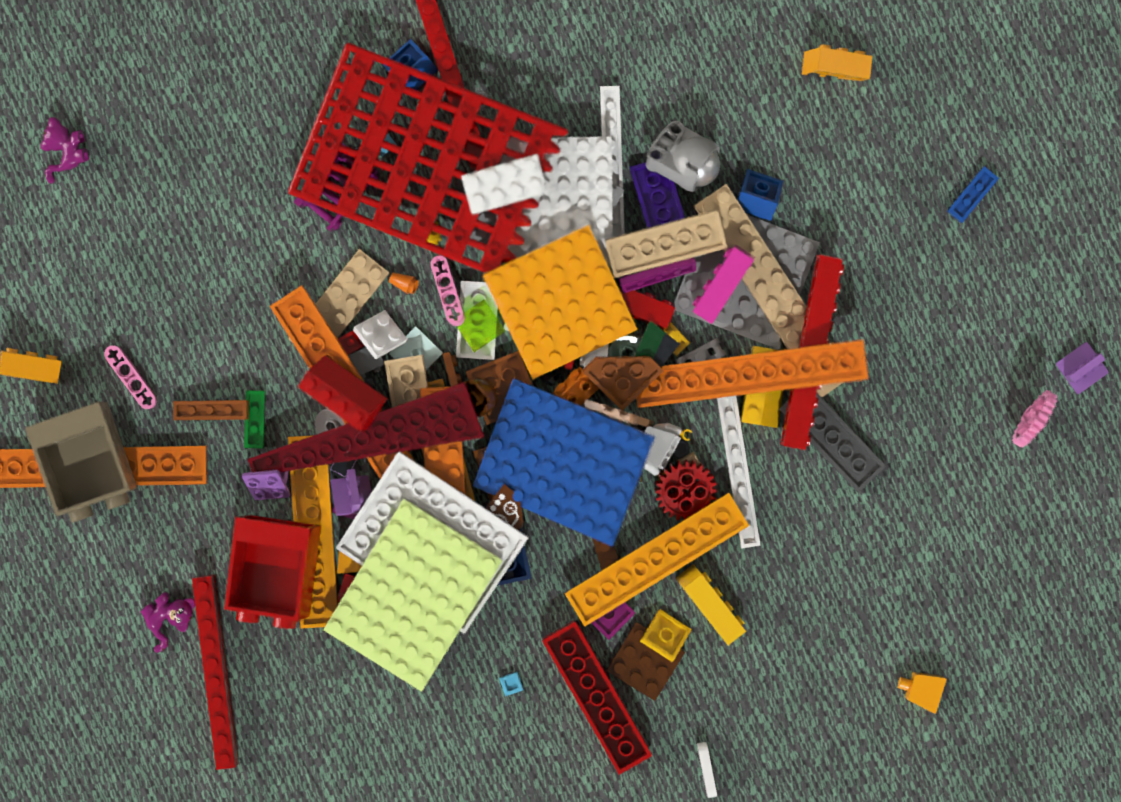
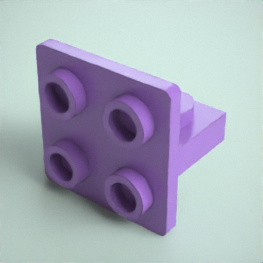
(1082, 367)
(267, 484)
(350, 493)

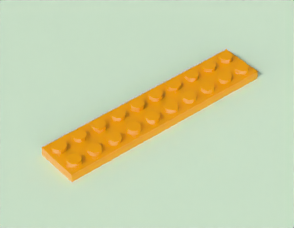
(313, 506)
(656, 559)

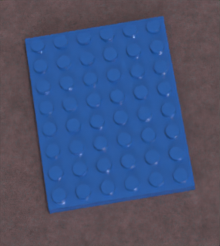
(564, 461)

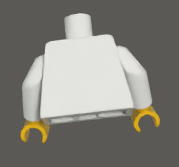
(663, 447)

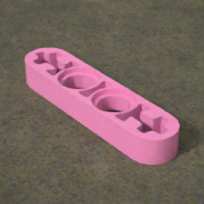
(448, 290)
(128, 379)

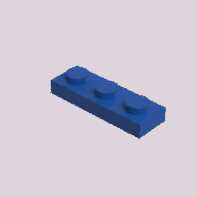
(972, 194)

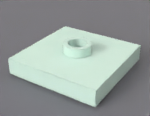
(416, 345)

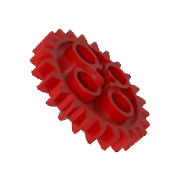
(673, 478)

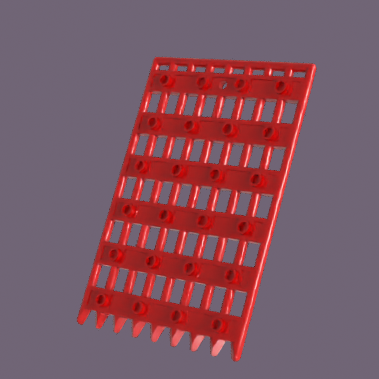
(409, 153)

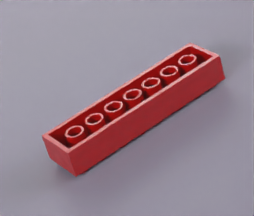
(597, 697)

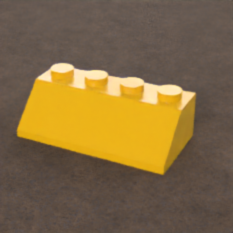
(762, 407)

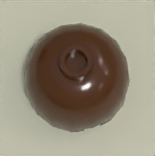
(482, 395)

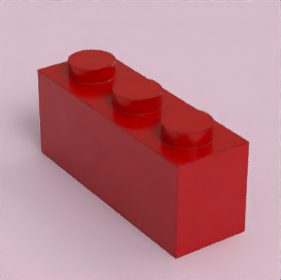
(647, 308)

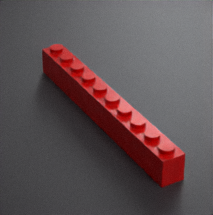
(445, 62)
(814, 333)
(215, 672)

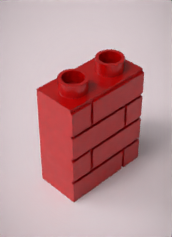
(272, 570)

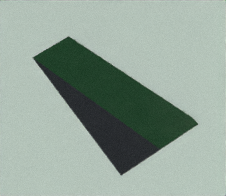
(656, 344)

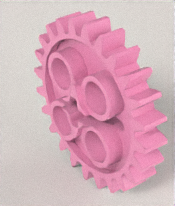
(1034, 418)

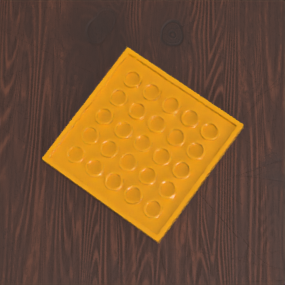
(560, 301)

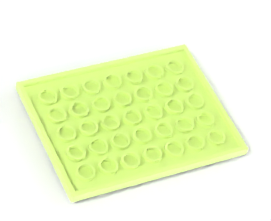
(413, 594)

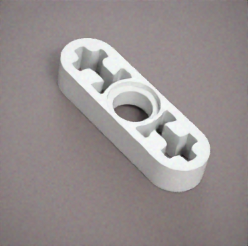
(707, 769)

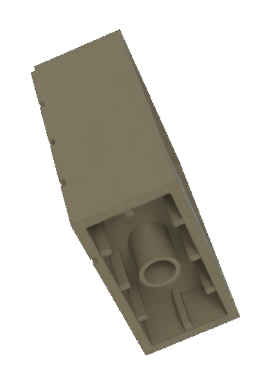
(82, 461)

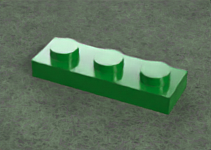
(255, 426)

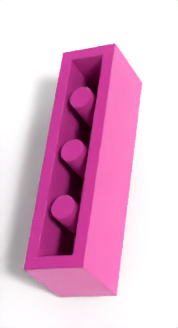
(723, 284)

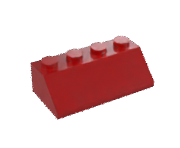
(342, 393)

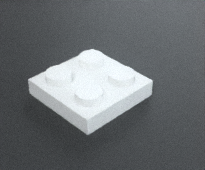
(380, 334)

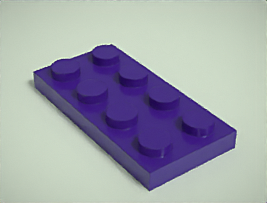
(656, 196)

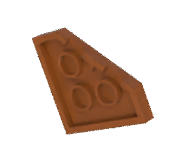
(622, 376)

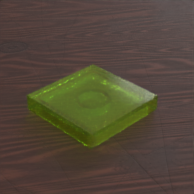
(480, 326)

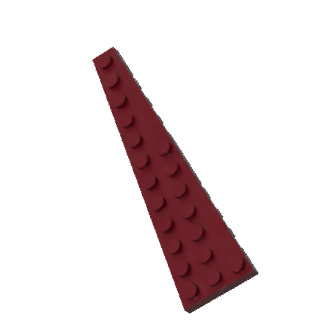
(421, 423)

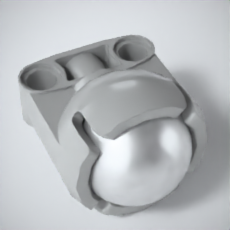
(684, 157)

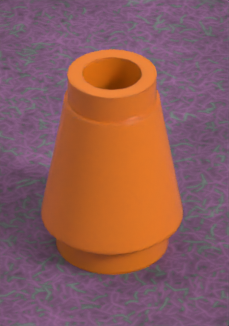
(404, 282)

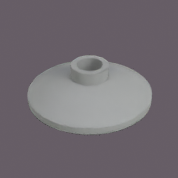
(327, 420)

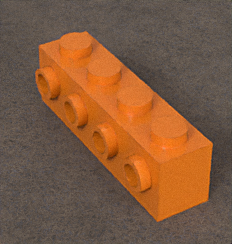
(576, 387)

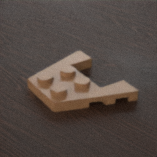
(617, 414)

